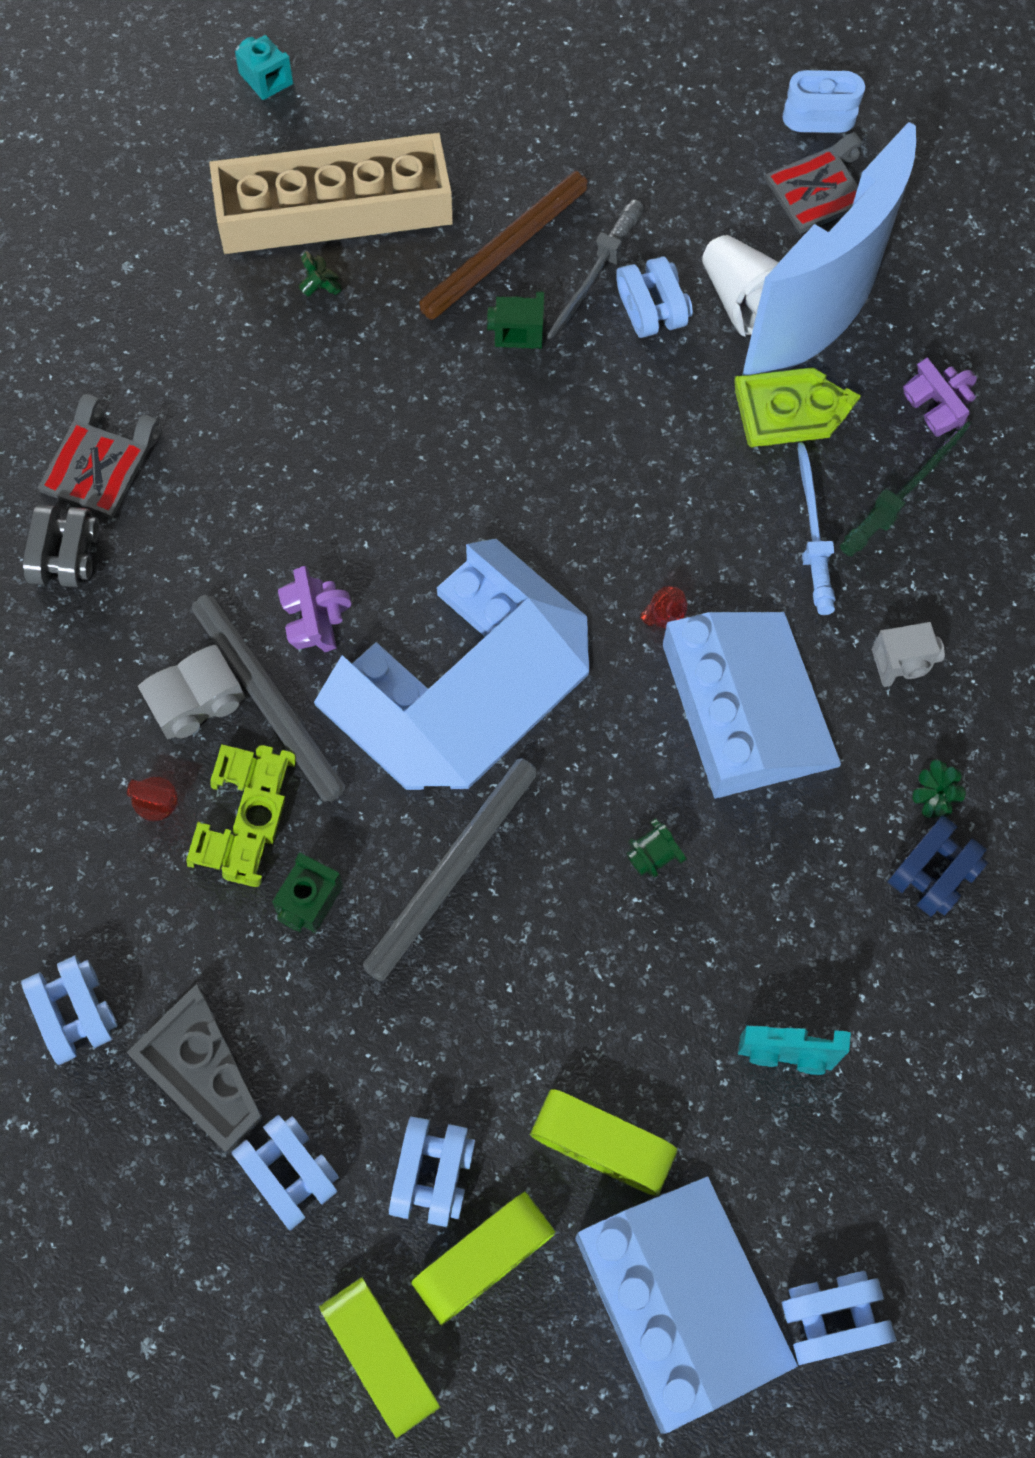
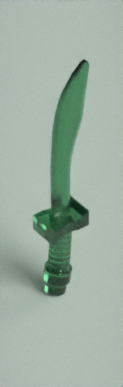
(889, 504)

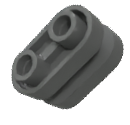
(74, 558)

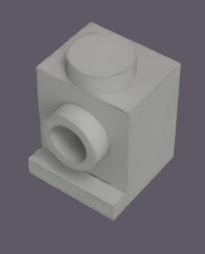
(907, 652)

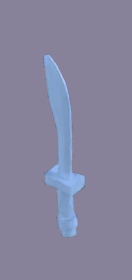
(817, 551)

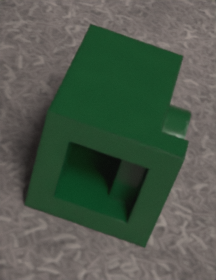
(517, 321)
(311, 911)

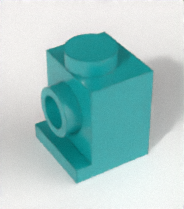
(260, 57)

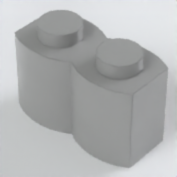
(192, 692)

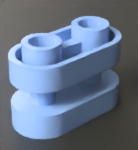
(823, 101)
(662, 281)
(94, 1018)
(315, 1175)
(445, 1198)
(853, 1293)

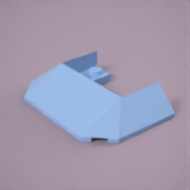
(488, 699)

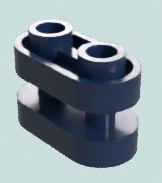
(940, 894)

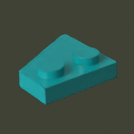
(793, 1046)

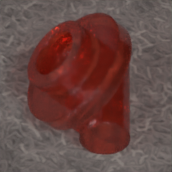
(666, 606)
(152, 798)

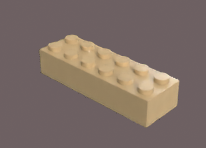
(331, 193)

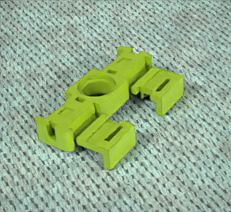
(243, 851)

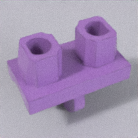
(930, 384)
(320, 608)

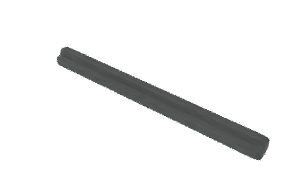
(268, 698)
(449, 870)

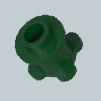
(654, 850)

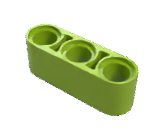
(604, 1142)
(483, 1258)
(379, 1357)

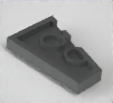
(198, 1071)

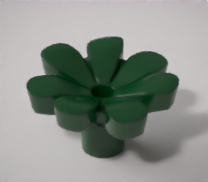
(318, 276)
(939, 789)

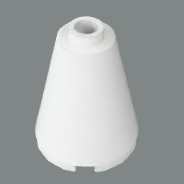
(738, 278)

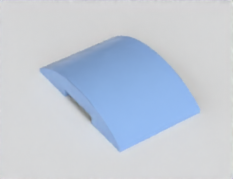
(830, 274)

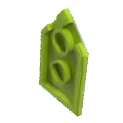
(791, 406)

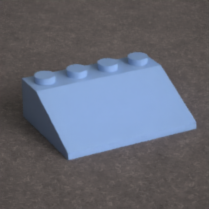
(747, 699)
(685, 1304)

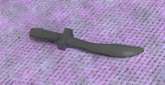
(608, 250)

